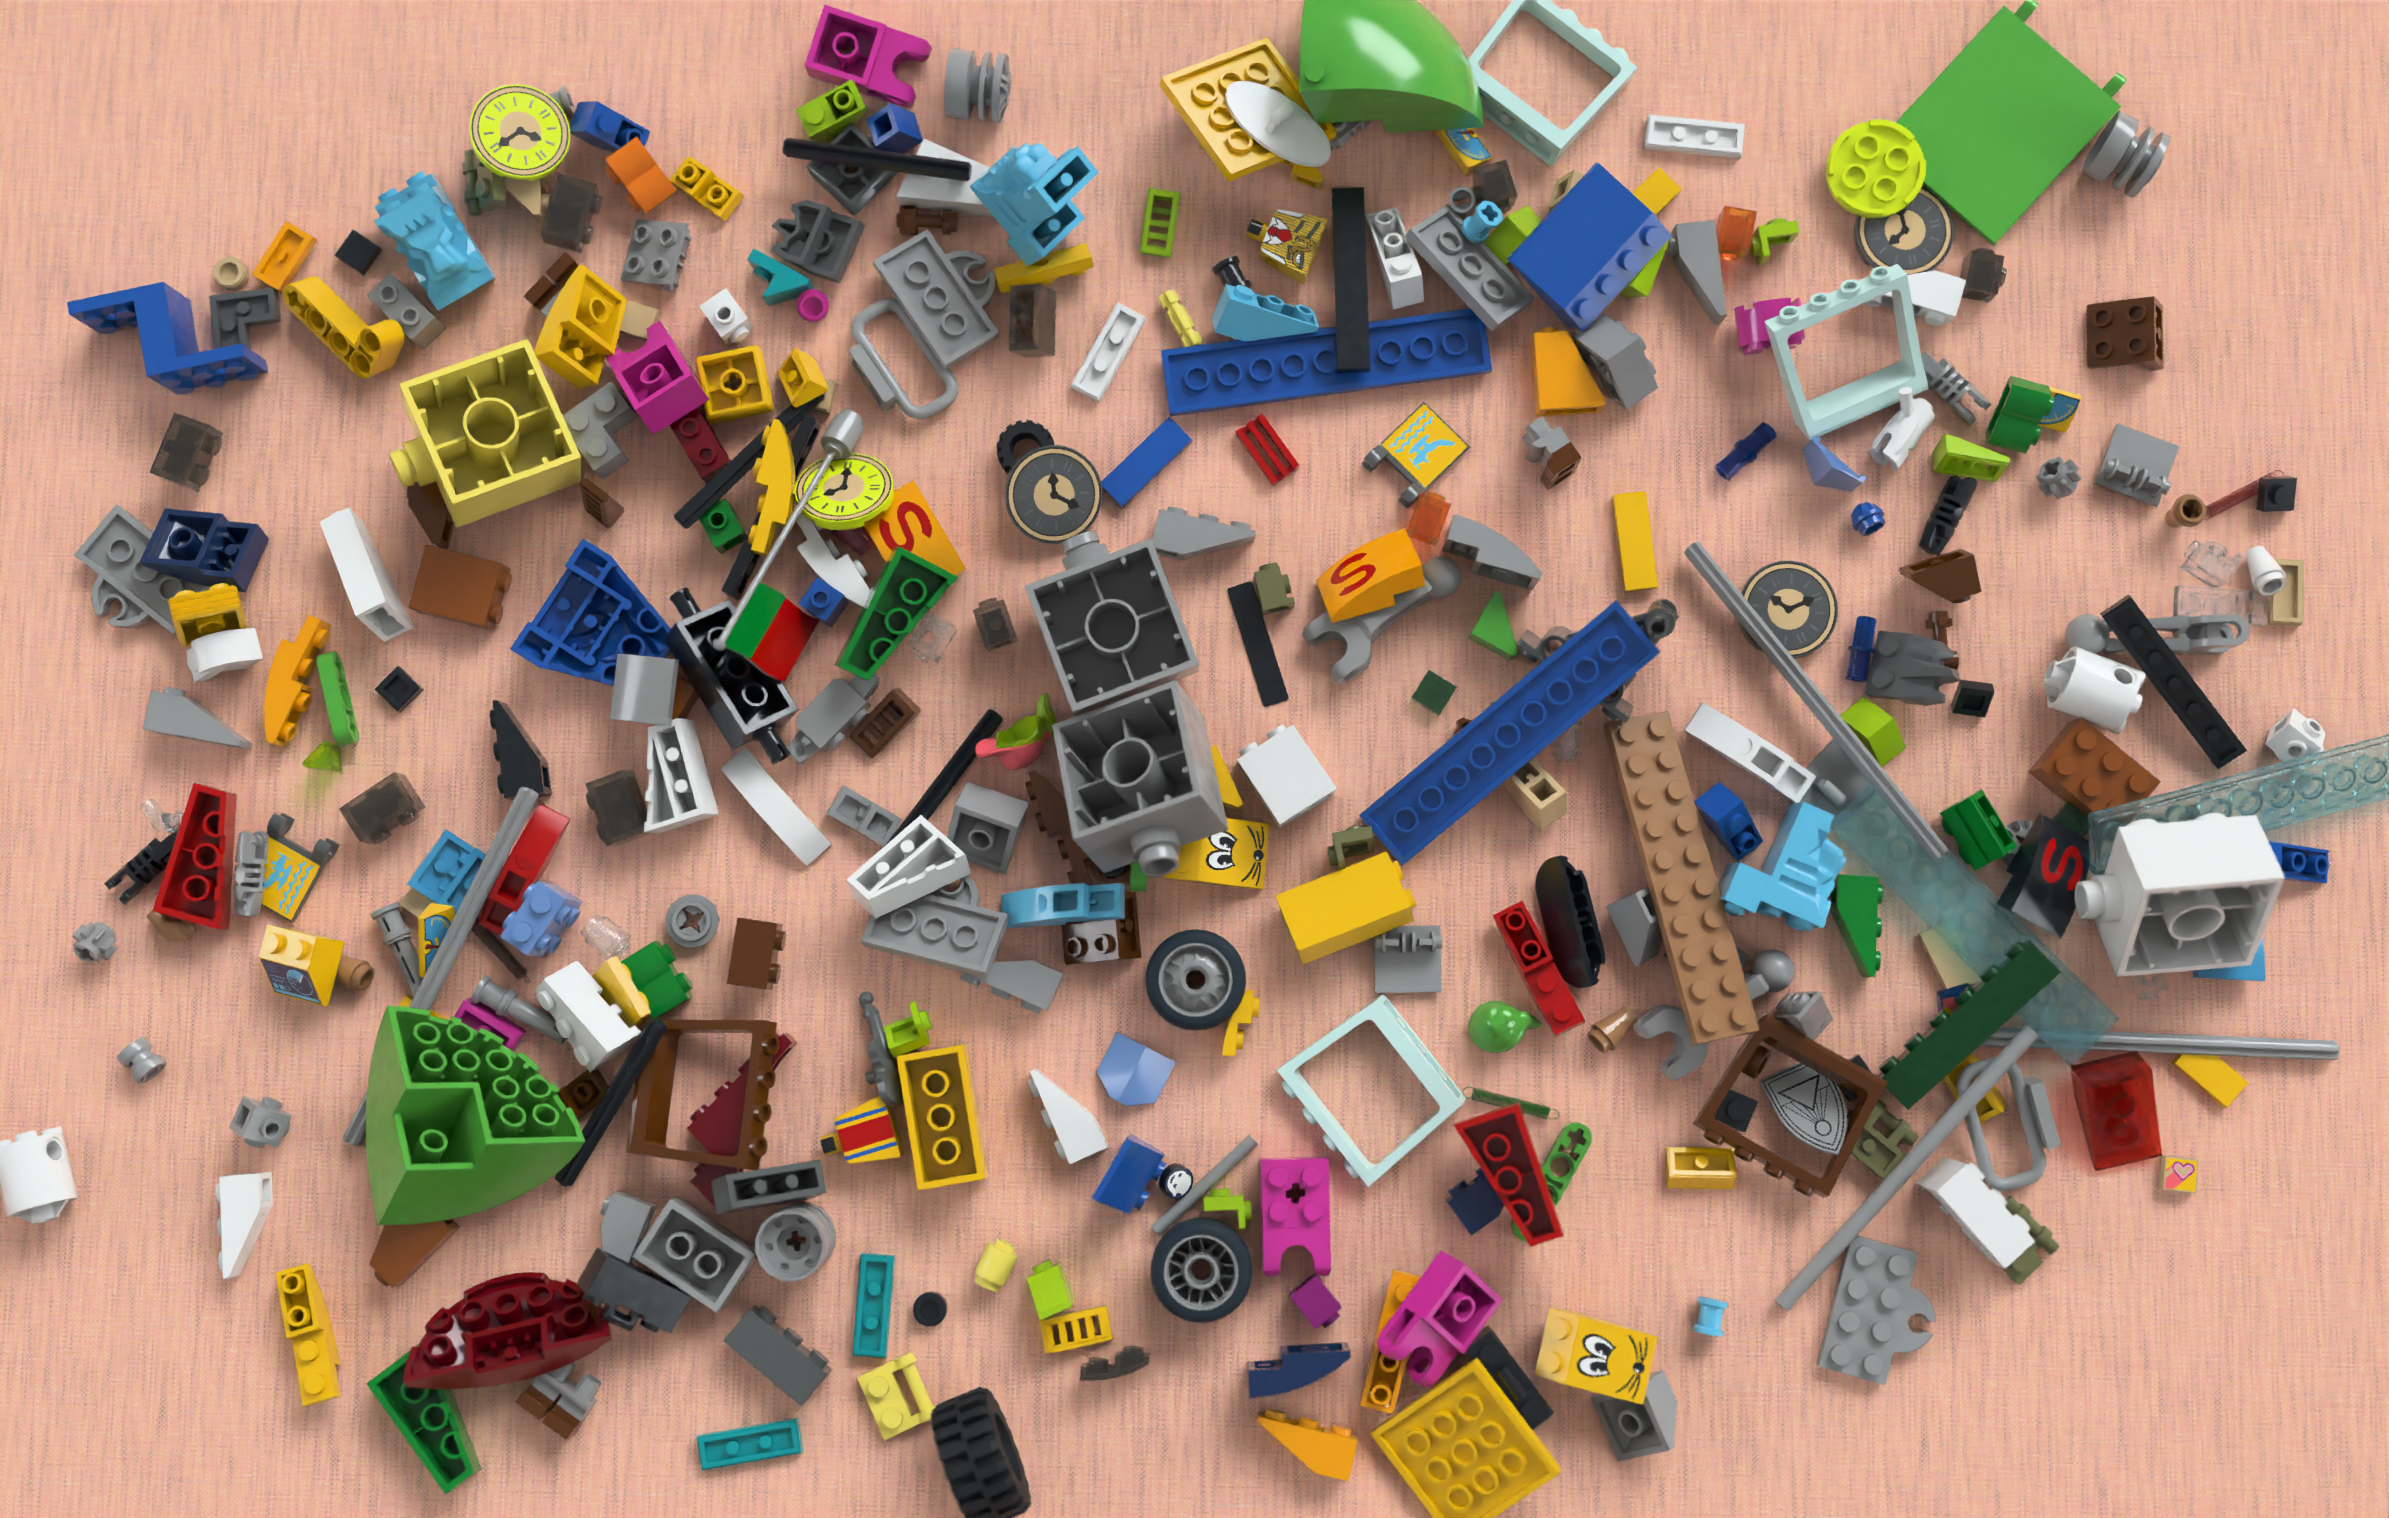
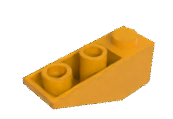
(1321, 1449)

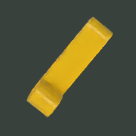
(361, 347)

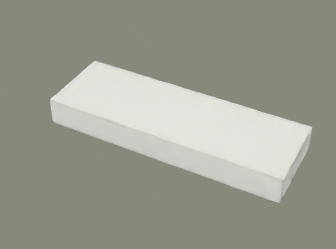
(1694, 136)
(1108, 352)

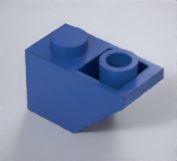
(604, 127)
(1728, 820)

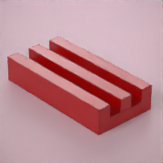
(1252, 427)

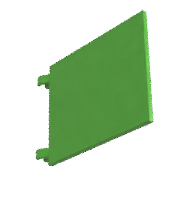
(2005, 122)

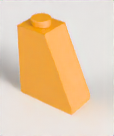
(1561, 376)

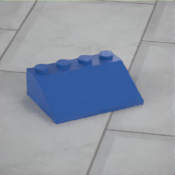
(1589, 248)

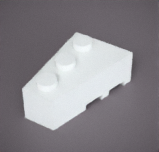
(1978, 1210)

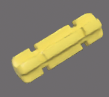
(1179, 319)

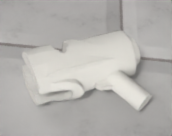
(1902, 430)

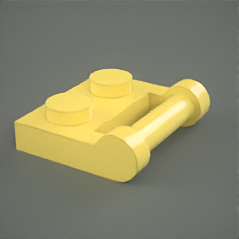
(887, 1397)

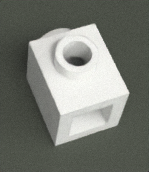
(727, 317)

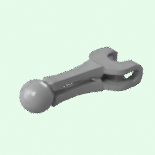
(1359, 632)
(2191, 634)
(1769, 972)

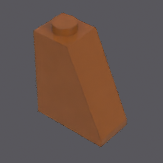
(406, 1248)

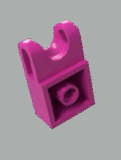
(873, 59)
(658, 380)
(1299, 1221)
(1438, 1318)

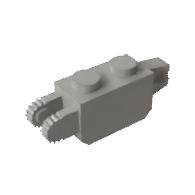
(831, 715)

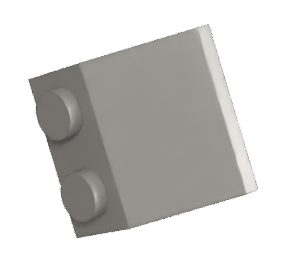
(987, 826)

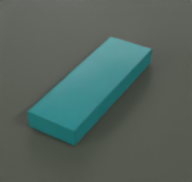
(873, 1305)
(750, 1443)

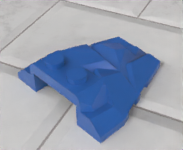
(591, 620)

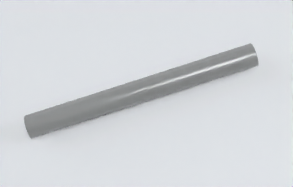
(1204, 1185)

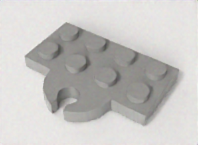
(941, 295)
(115, 556)
(942, 930)
(1873, 1311)

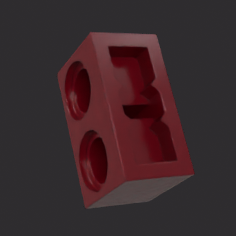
(700, 444)

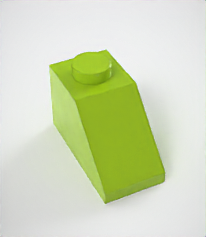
(1050, 1289)

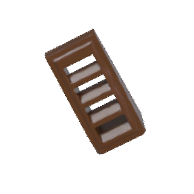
(600, 504)
(904, 702)

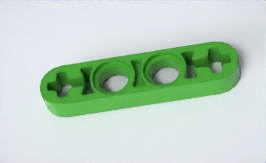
(1559, 1184)

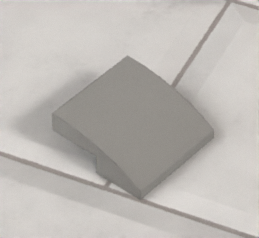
(644, 689)

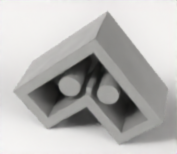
(1618, 359)
(594, 424)

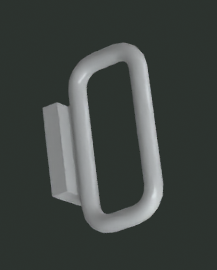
(877, 375)
(2035, 1118)

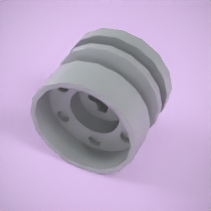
(976, 85)
(2126, 154)
(787, 1258)

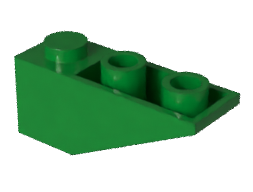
(1855, 912)

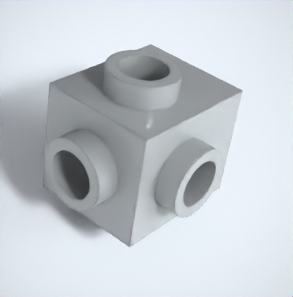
(261, 1121)

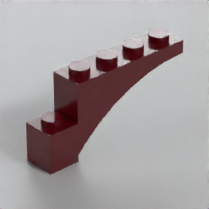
(721, 1123)

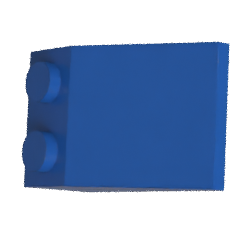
(1129, 1175)

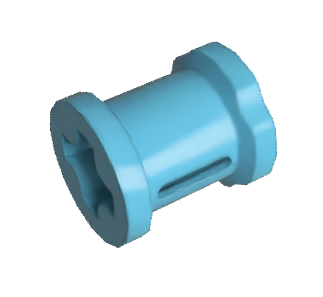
(1486, 217)
(1710, 1316)

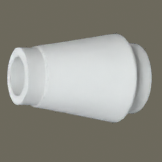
(2264, 571)

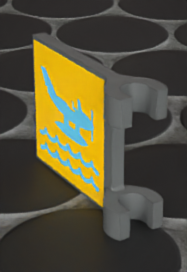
(1419, 451)
(291, 868)

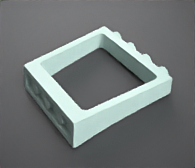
(1518, 117)
(1867, 393)
(1416, 1057)

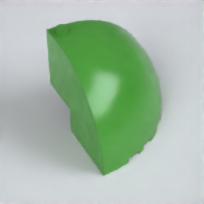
(1385, 65)
(457, 1120)

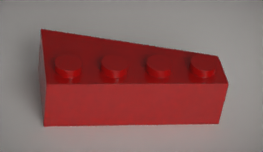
(201, 860)
(1510, 1162)

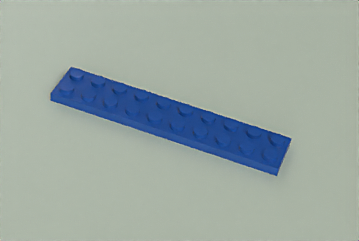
(1306, 364)
(1510, 732)

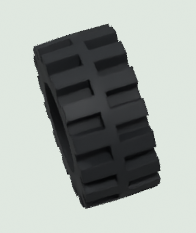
(1014, 434)

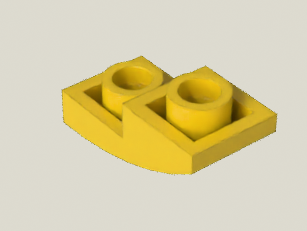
(706, 188)
(1246, 1010)

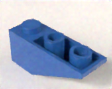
(2301, 862)

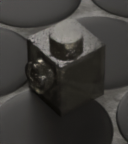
(1495, 185)
(1983, 274)
(995, 624)

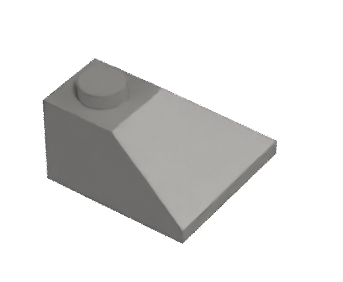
(1640, 1428)

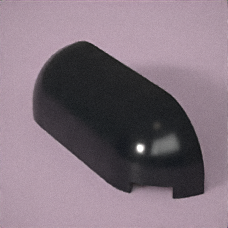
(1569, 922)

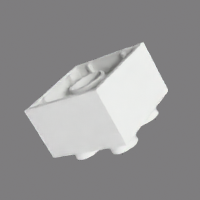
(2183, 894)

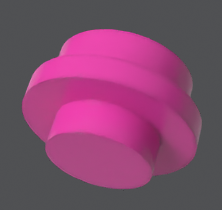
(812, 305)

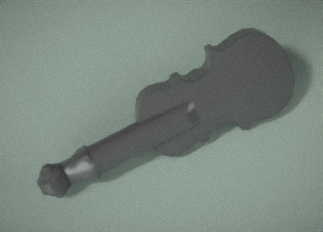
(885, 1070)

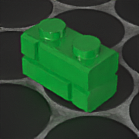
(1977, 830)

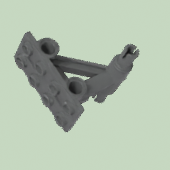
(1656, 624)

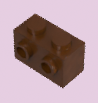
(756, 954)

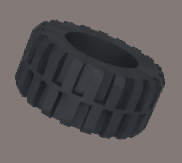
(980, 1456)

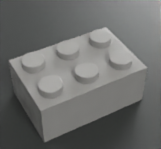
(696, 1254)

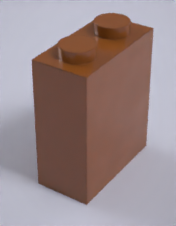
(460, 588)

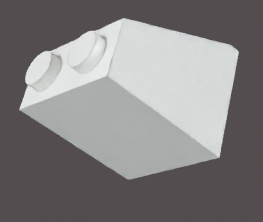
(1285, 775)

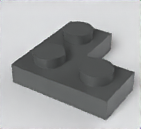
(237, 311)

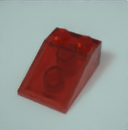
(2117, 1109)

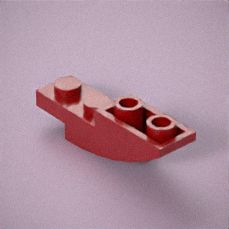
(524, 866)
(1538, 969)

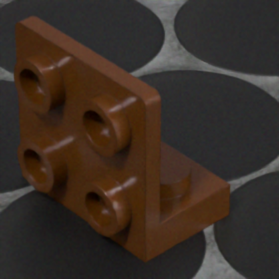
(2125, 333)
(1103, 938)

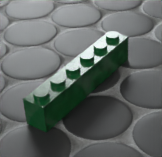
(1968, 1023)

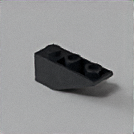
(518, 755)

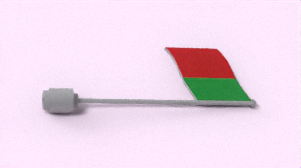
(766, 623)

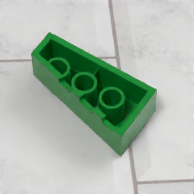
(893, 609)
(429, 1424)

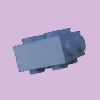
(541, 919)

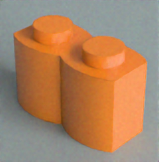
(640, 176)

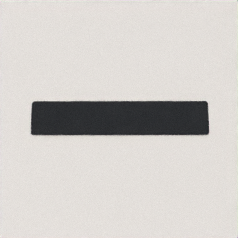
(1257, 644)

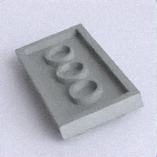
(1469, 268)

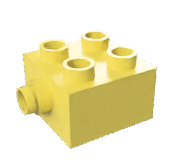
(486, 434)

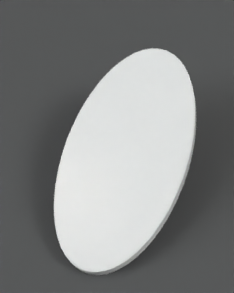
(1277, 123)

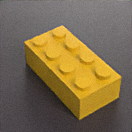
(942, 1117)

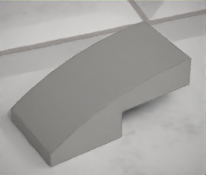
(863, 816)

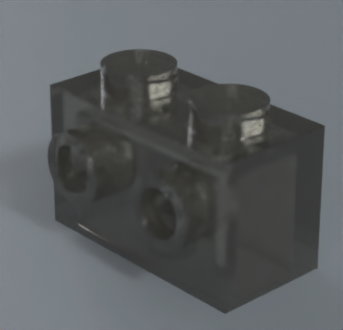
(571, 213)
(1032, 320)
(187, 452)
(617, 807)
(383, 809)

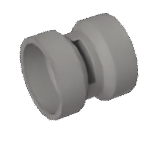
(141, 1060)

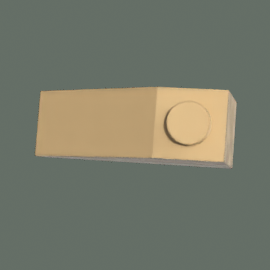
(1537, 794)

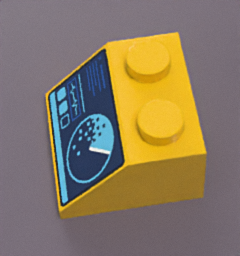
(300, 963)

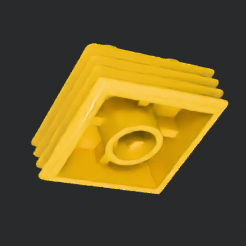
(717, 373)
(206, 612)

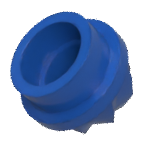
(1867, 518)

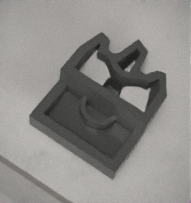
(818, 240)
(1909, 669)

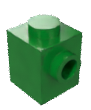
(723, 526)

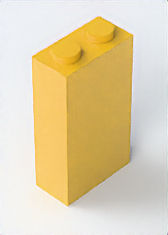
(1346, 907)

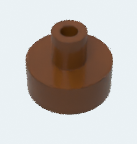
(1757, 1062)

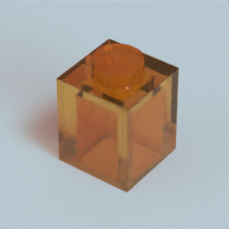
(1735, 232)
(1428, 518)

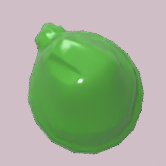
(1499, 1026)

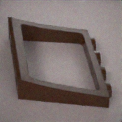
(1816, 1057)
(655, 1086)

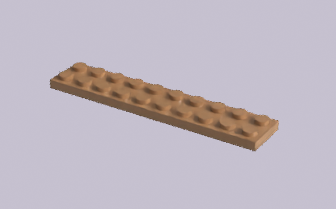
(1681, 878)

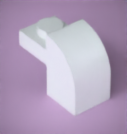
(223, 652)

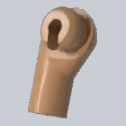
(171, 929)

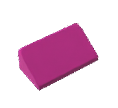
(484, 1017)

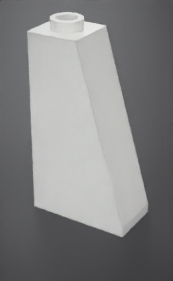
(365, 575)

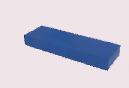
(1145, 462)

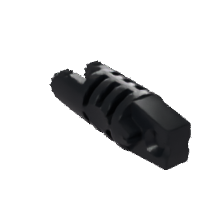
(1947, 513)
(143, 867)

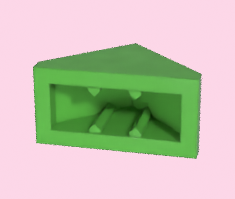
(1494, 629)

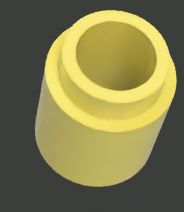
(995, 1265)

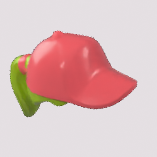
(1023, 741)

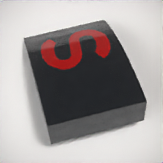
(2046, 876)

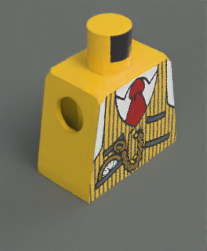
(1289, 241)

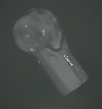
(161, 821)

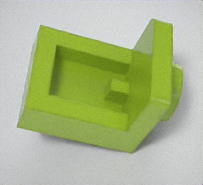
(1774, 233)
(909, 1032)
(1222, 1200)

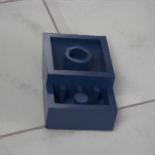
(205, 548)
(1296, 1368)

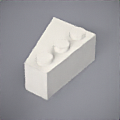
(943, 193)
(678, 778)
(908, 869)
(585, 1017)

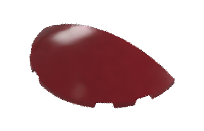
(506, 1334)

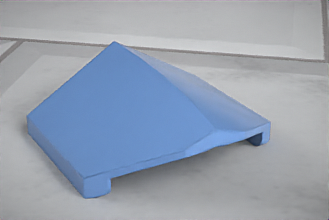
(1828, 469)
(1133, 1071)

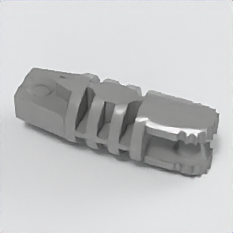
(1952, 386)
(250, 871)

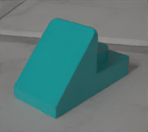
(785, 282)

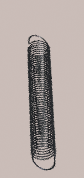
(509, 955)

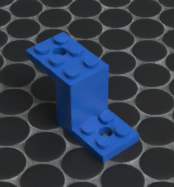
(168, 337)

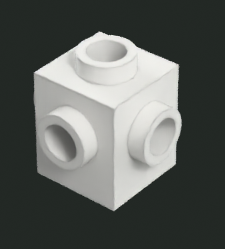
(2295, 737)

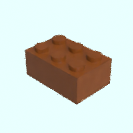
(2091, 770)

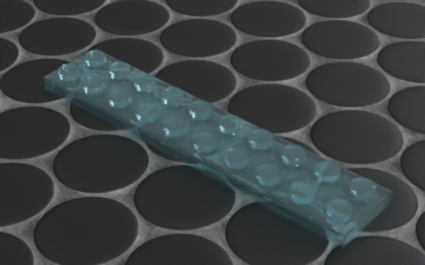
(2274, 793)
(1970, 921)

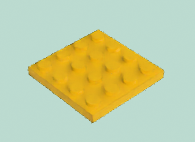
(1200, 100)
(1466, 1447)

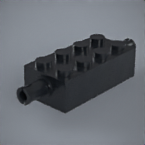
(731, 688)

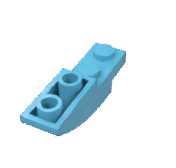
(1063, 904)

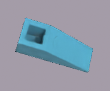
(1256, 317)

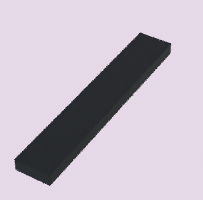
(1350, 280)
(747, 558)
(2173, 681)

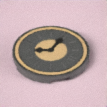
(1912, 238)
(1053, 494)
(1794, 605)

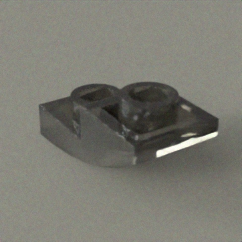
(1126, 1362)

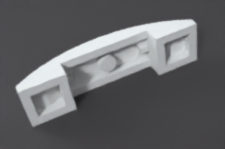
(775, 807)

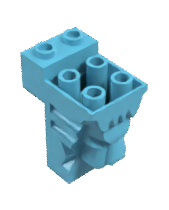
(1032, 196)
(433, 239)
(1794, 875)

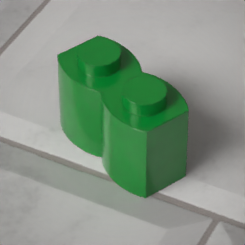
(2018, 414)
(658, 979)

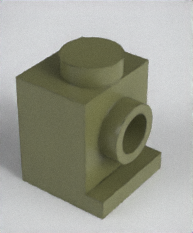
(1272, 589)

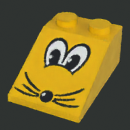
(1226, 858)
(1596, 1355)

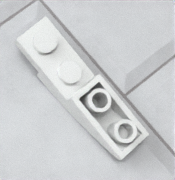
(841, 574)
(1750, 752)

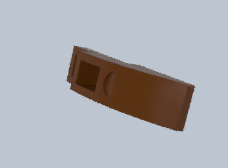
(1055, 820)

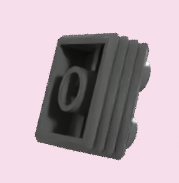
(850, 189)

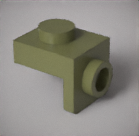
(1350, 843)

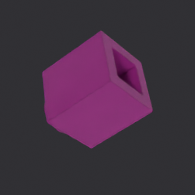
(1316, 1302)

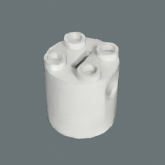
(2093, 688)
(36, 1175)

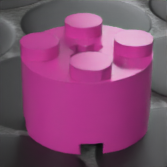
(1751, 327)

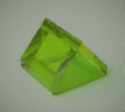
(325, 758)

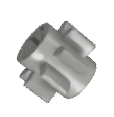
(2058, 477)
(94, 942)

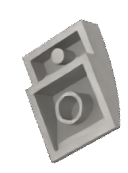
(1491, 553)

